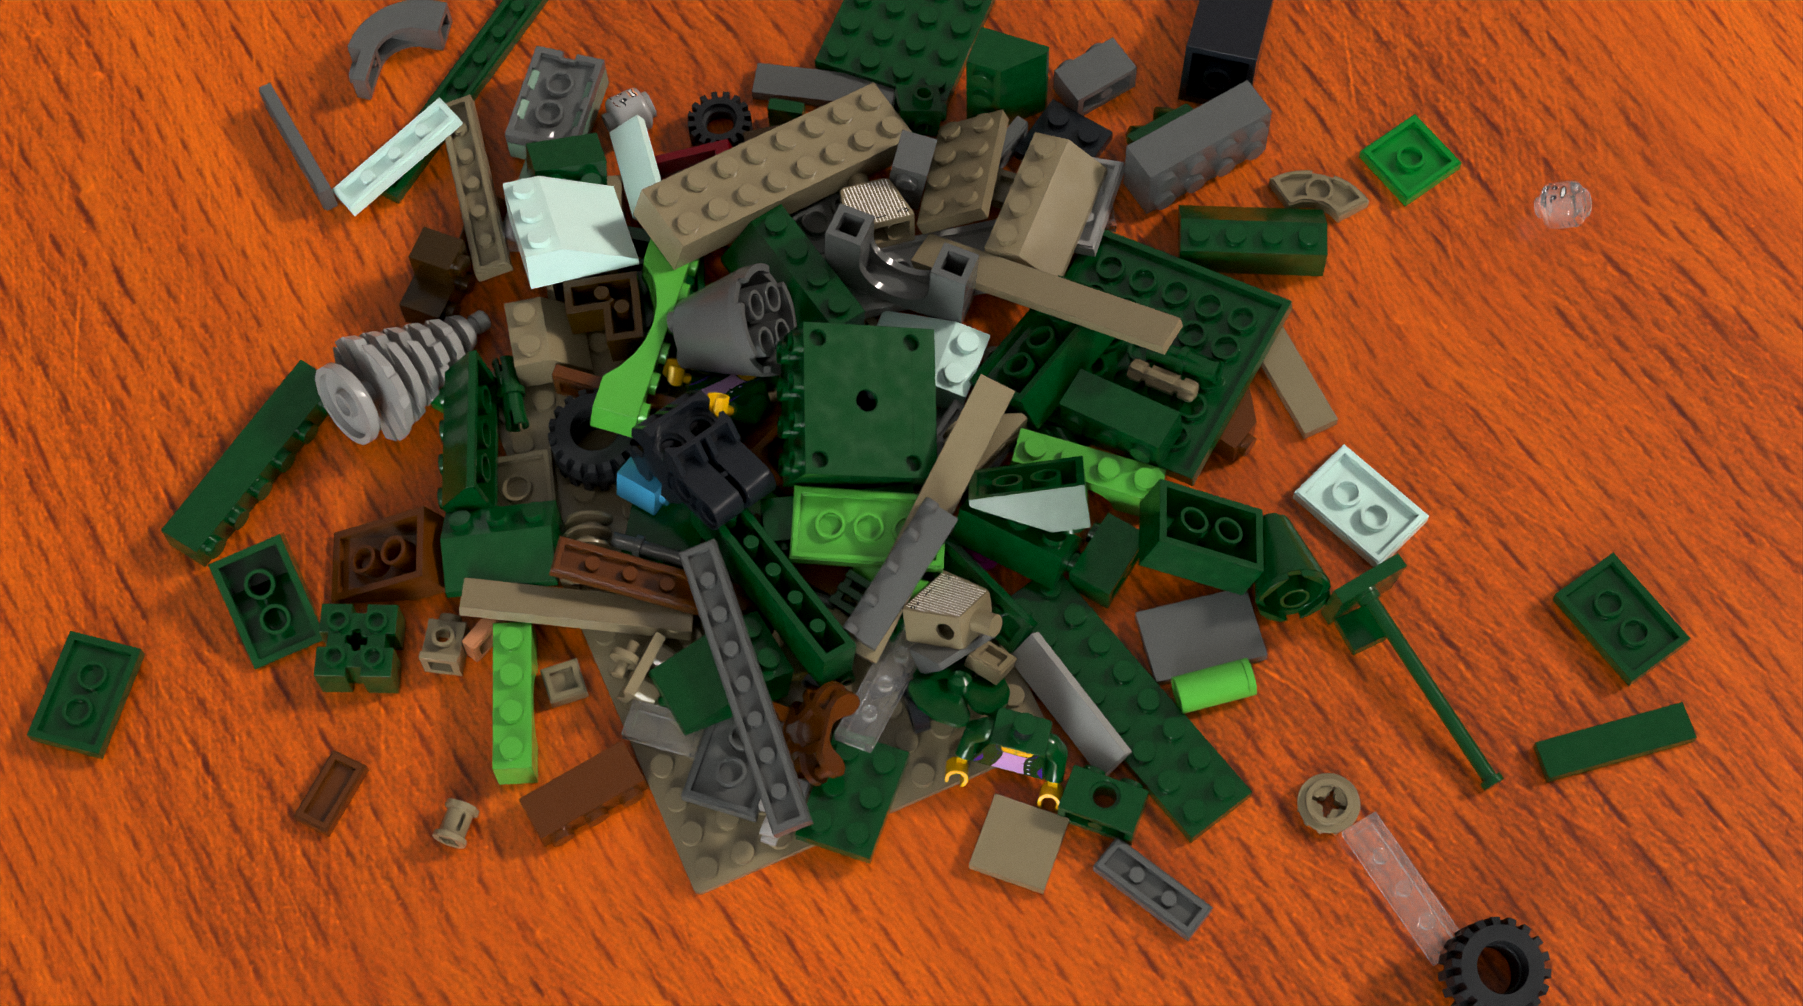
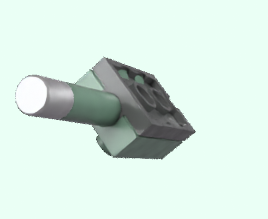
(554, 102)

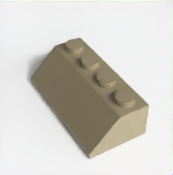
(1047, 205)

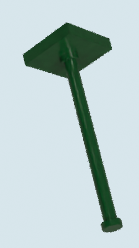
(1365, 592)

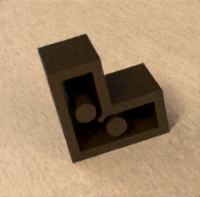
(440, 278)
(610, 305)

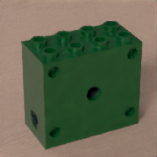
(856, 406)

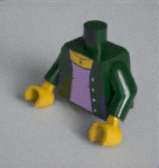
(739, 396)
(1014, 744)

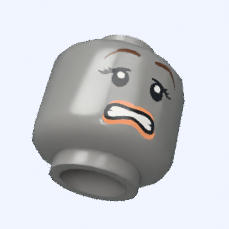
(627, 105)

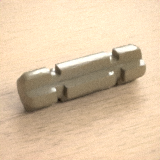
(1163, 380)

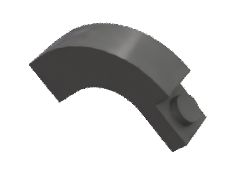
(391, 30)

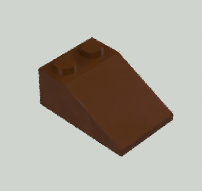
(389, 559)

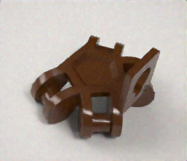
(809, 727)

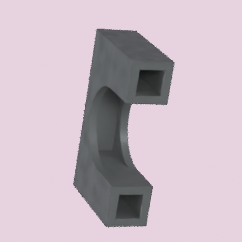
(860, 264)

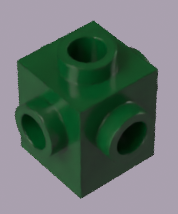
(920, 108)

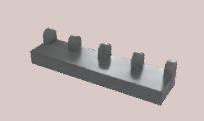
(900, 574)

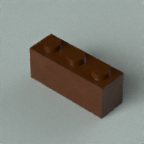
(584, 795)

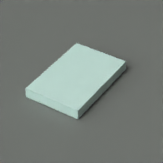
(1360, 506)

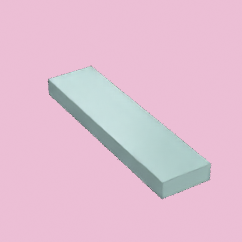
(397, 156)

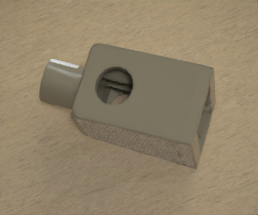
(893, 216)
(950, 613)

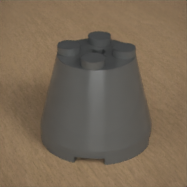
(734, 324)

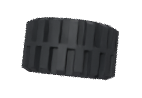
(579, 464)
(1518, 949)

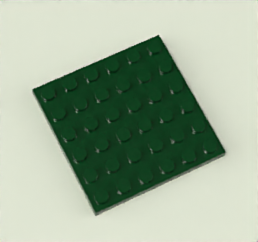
(1219, 321)

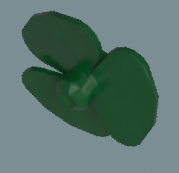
(948, 692)

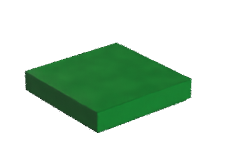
(1410, 160)

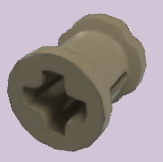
(455, 823)

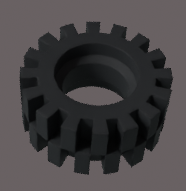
(715, 109)

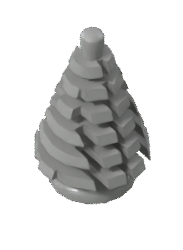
(393, 374)

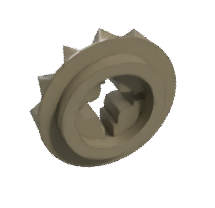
(1345, 797)

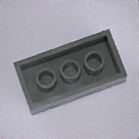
(1197, 147)

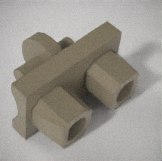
(637, 684)

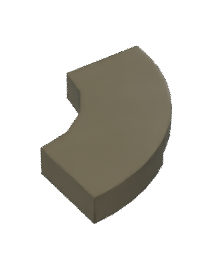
(1318, 191)

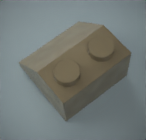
(542, 339)

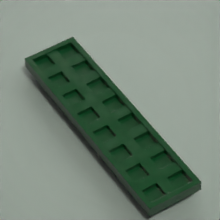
(1167, 749)

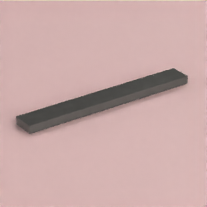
(745, 689)

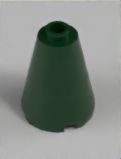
(1291, 574)

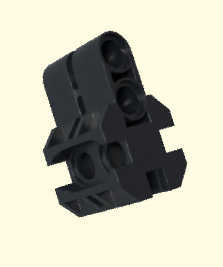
(700, 460)

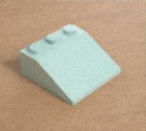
(567, 229)

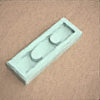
(634, 158)

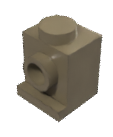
(446, 656)

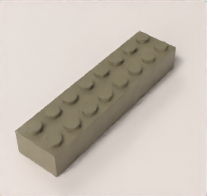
(784, 166)

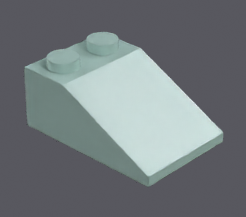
(956, 352)

